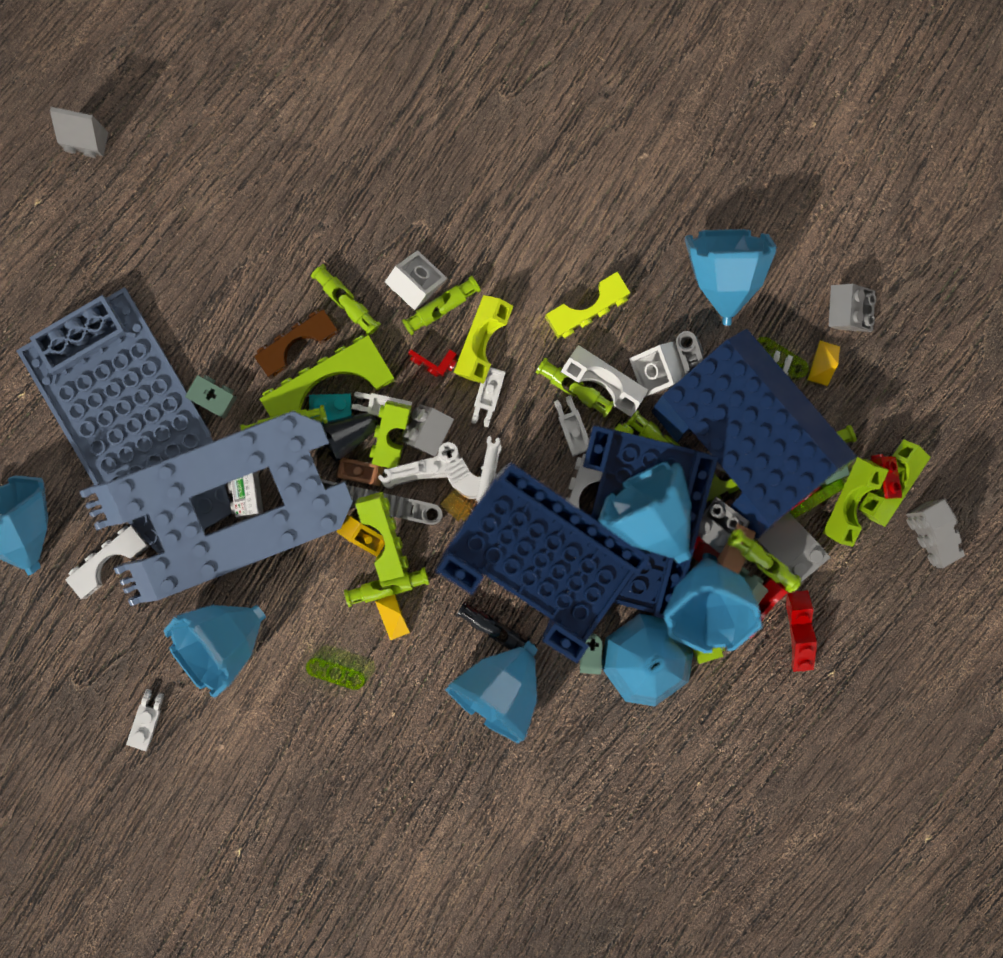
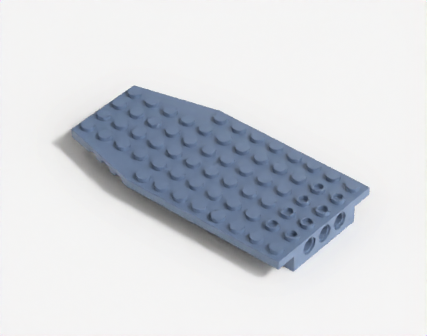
(119, 398)

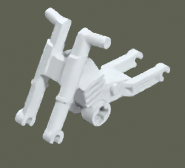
(452, 468)

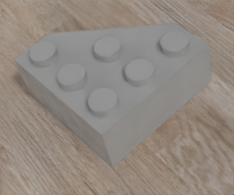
(936, 532)

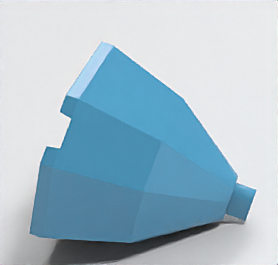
(730, 267)
(652, 512)
(23, 522)
(712, 608)
(214, 643)
(634, 649)
(501, 691)

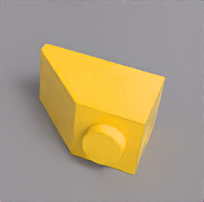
(361, 535)

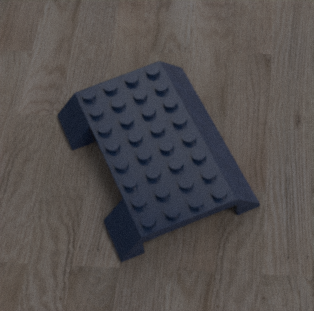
(756, 427)
(626, 455)
(543, 555)

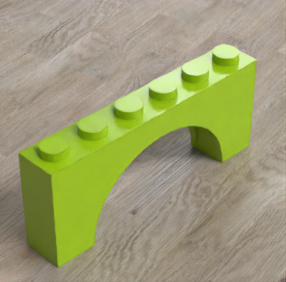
(358, 359)

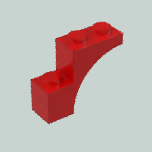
(802, 633)

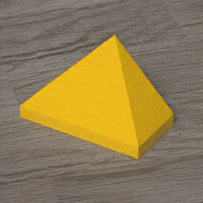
(824, 363)
(392, 617)

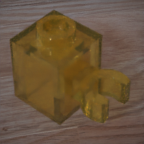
(457, 506)

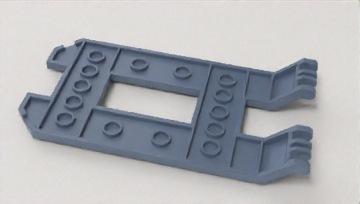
(188, 552)

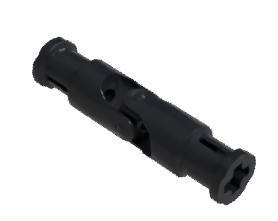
(485, 624)

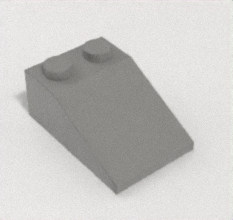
(79, 132)
(794, 546)

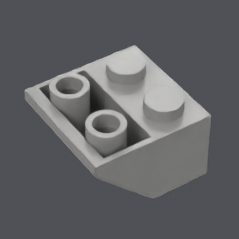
(852, 308)
(427, 429)
(719, 523)

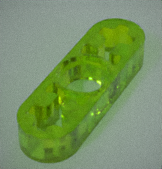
(797, 360)
(818, 497)
(322, 663)

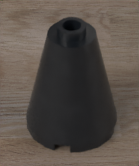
(348, 433)

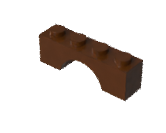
(274, 357)

